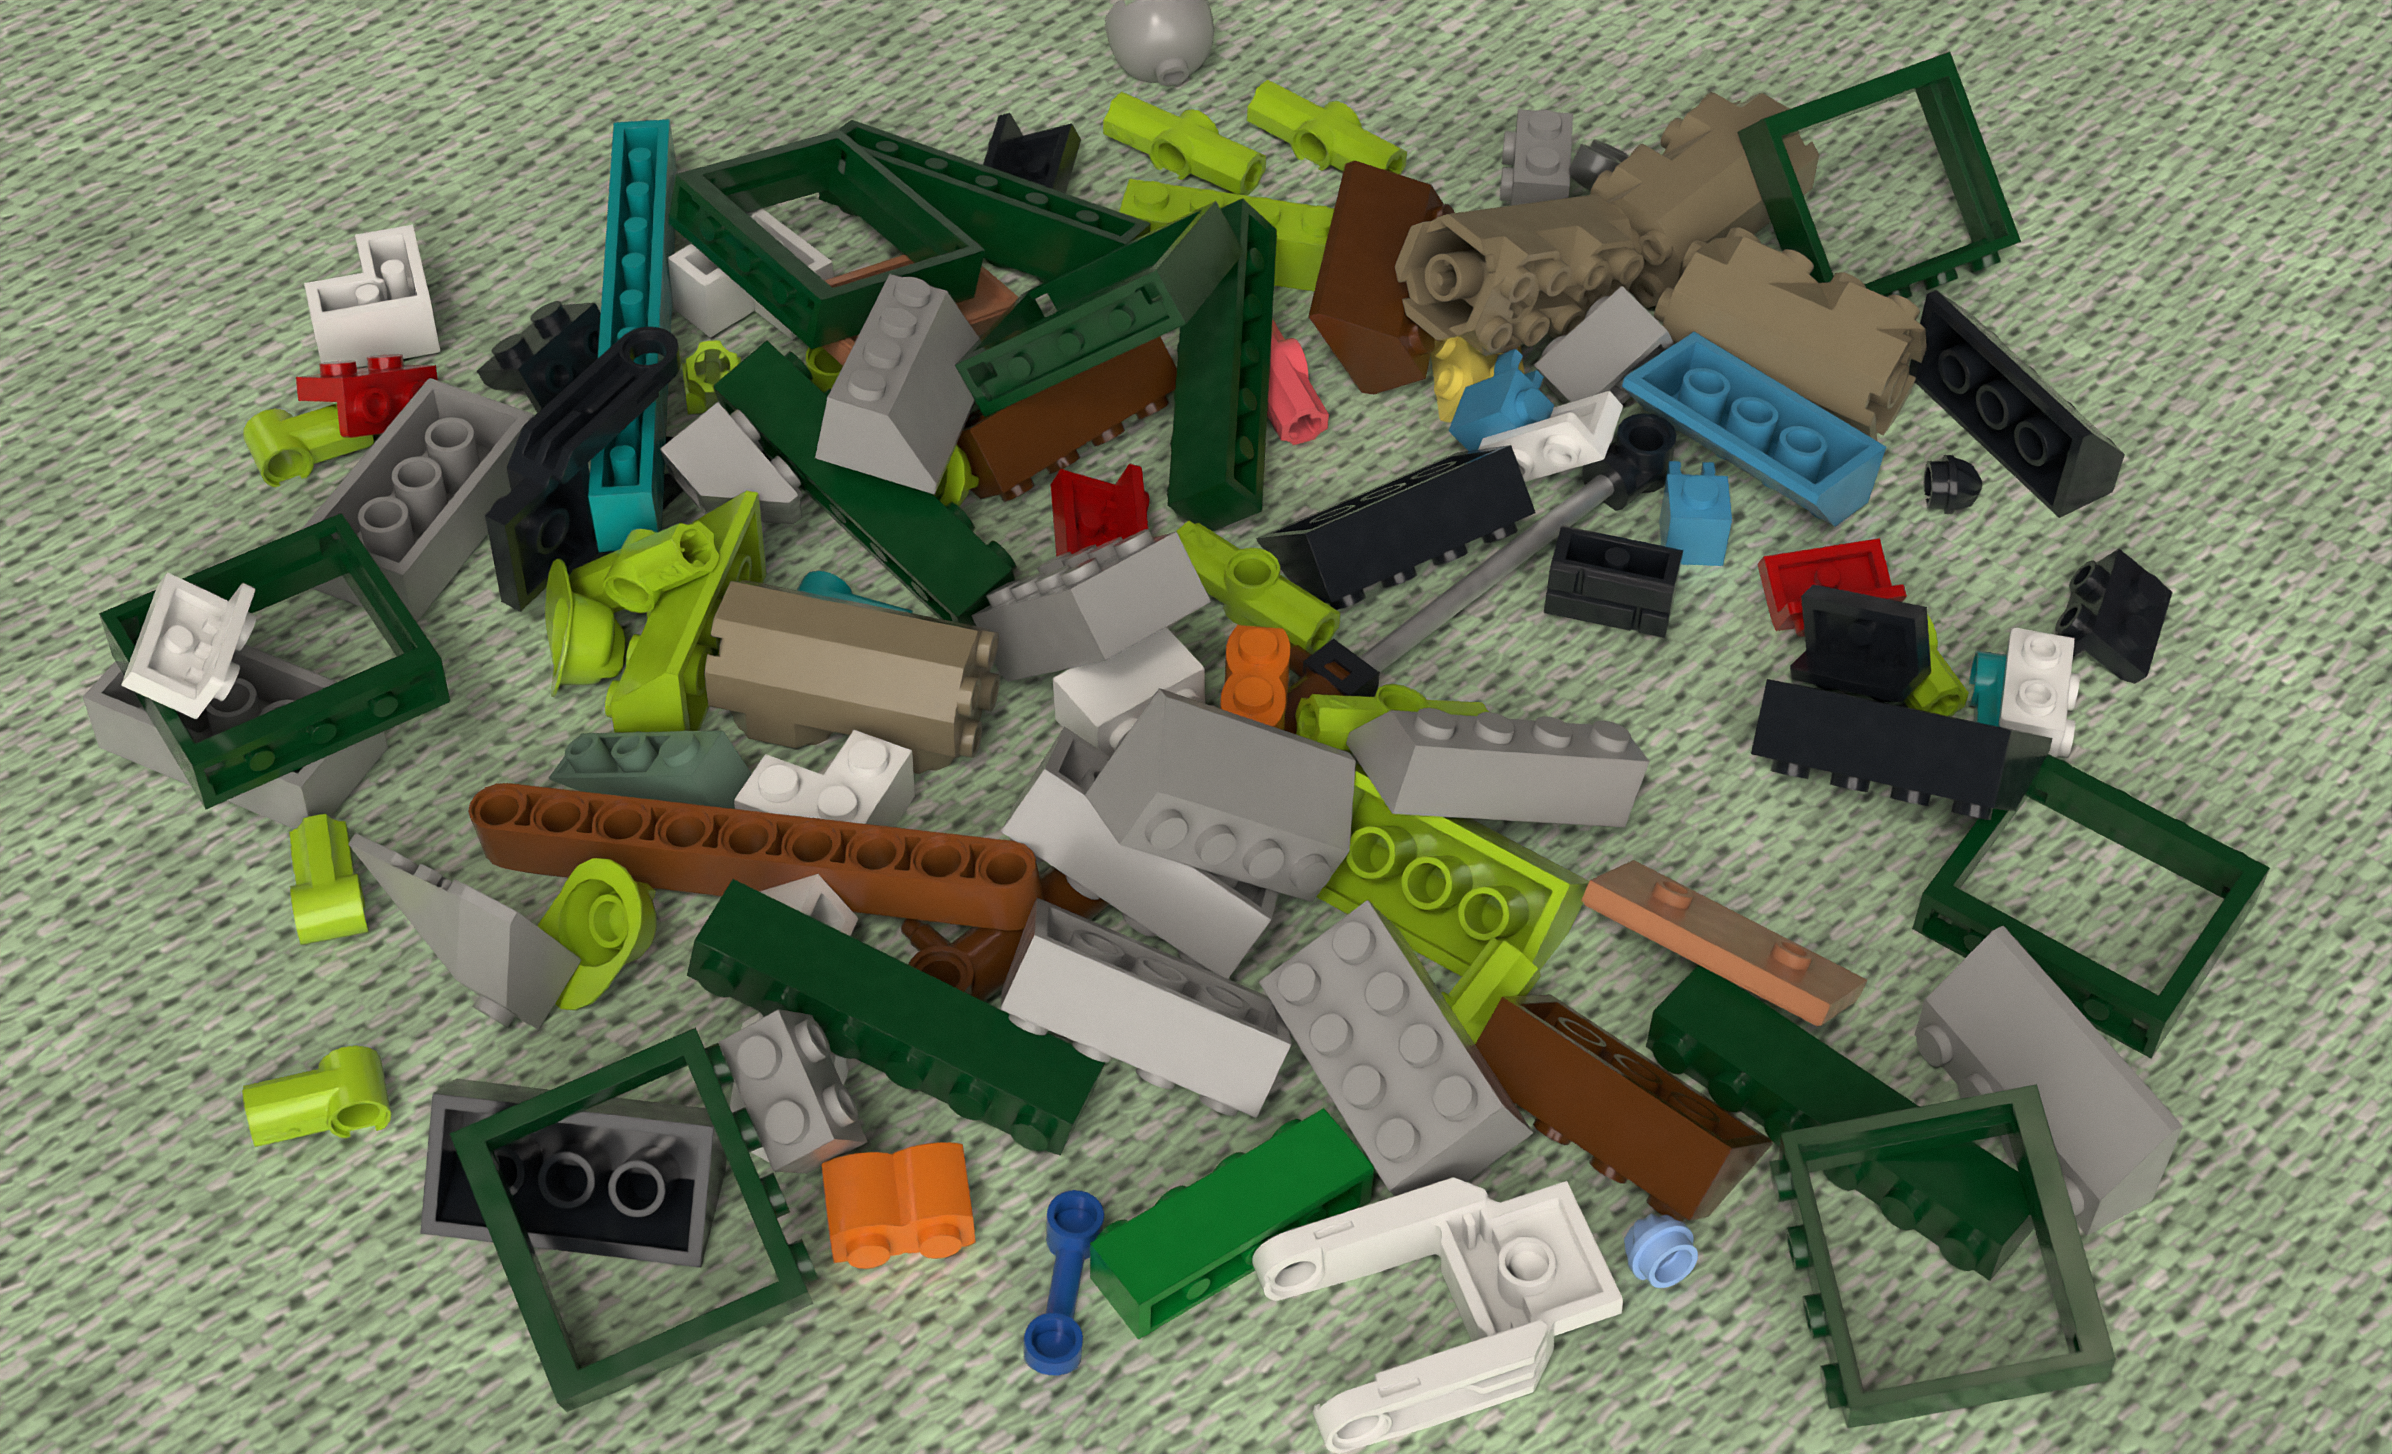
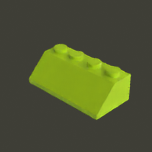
(1300, 227)
(667, 662)
(1452, 883)

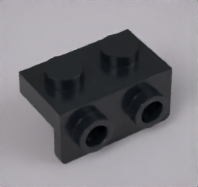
(1038, 157)
(547, 353)
(2116, 614)
(1863, 644)

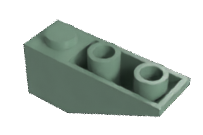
(656, 766)

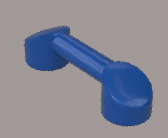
(1054, 1338)

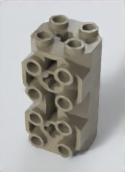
(1695, 186)
(1516, 270)
(1818, 339)
(822, 665)

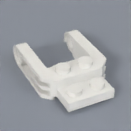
(1511, 1268)

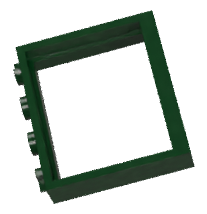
(1957, 143)
(712, 211)
(1101, 309)
(317, 722)
(2099, 993)
(1922, 1128)
(791, 1262)

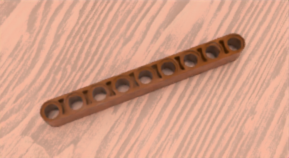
(707, 846)

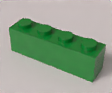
(1208, 1232)

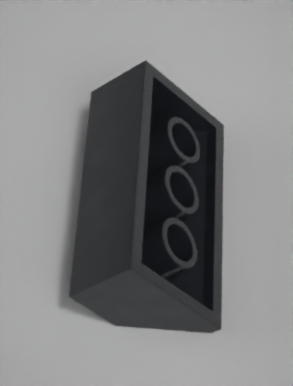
(2013, 410)
(1403, 525)
(1896, 746)
(599, 1183)

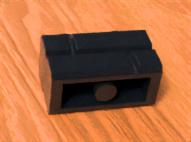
(1613, 581)

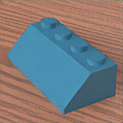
(1760, 427)

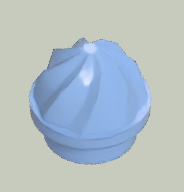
(1660, 1250)

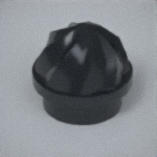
(1951, 484)

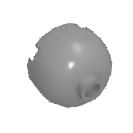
(1160, 38)

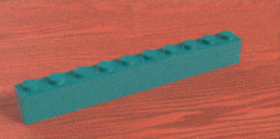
(636, 293)

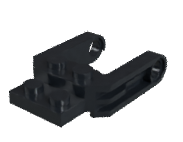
(549, 470)

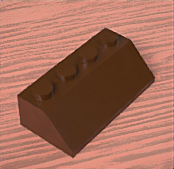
(1357, 286)
(1057, 421)
(1618, 1106)

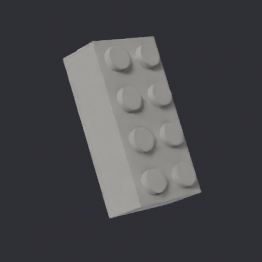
(426, 490)
(1091, 604)
(260, 687)
(1394, 1055)

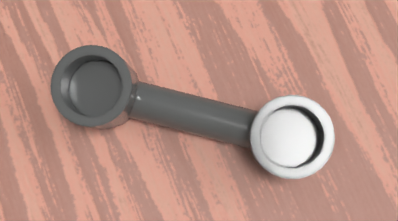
(1594, 160)

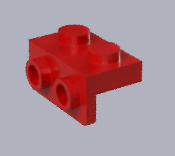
(367, 396)
(1095, 510)
(1846, 567)

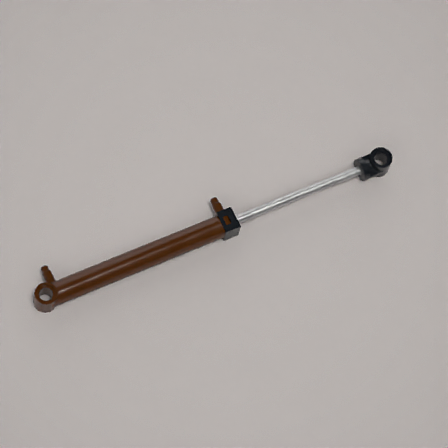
(1632, 466)

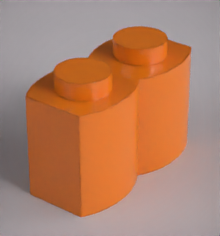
(1257, 674)
(898, 1204)

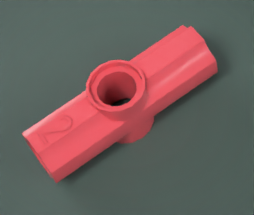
(1292, 401)

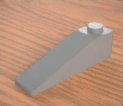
(477, 939)

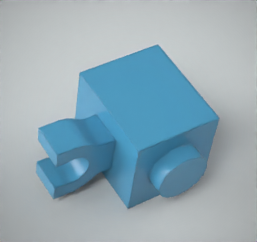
(1500, 403)
(1696, 514)

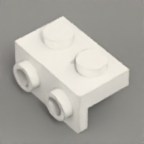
(1569, 439)
(189, 645)
(2040, 687)

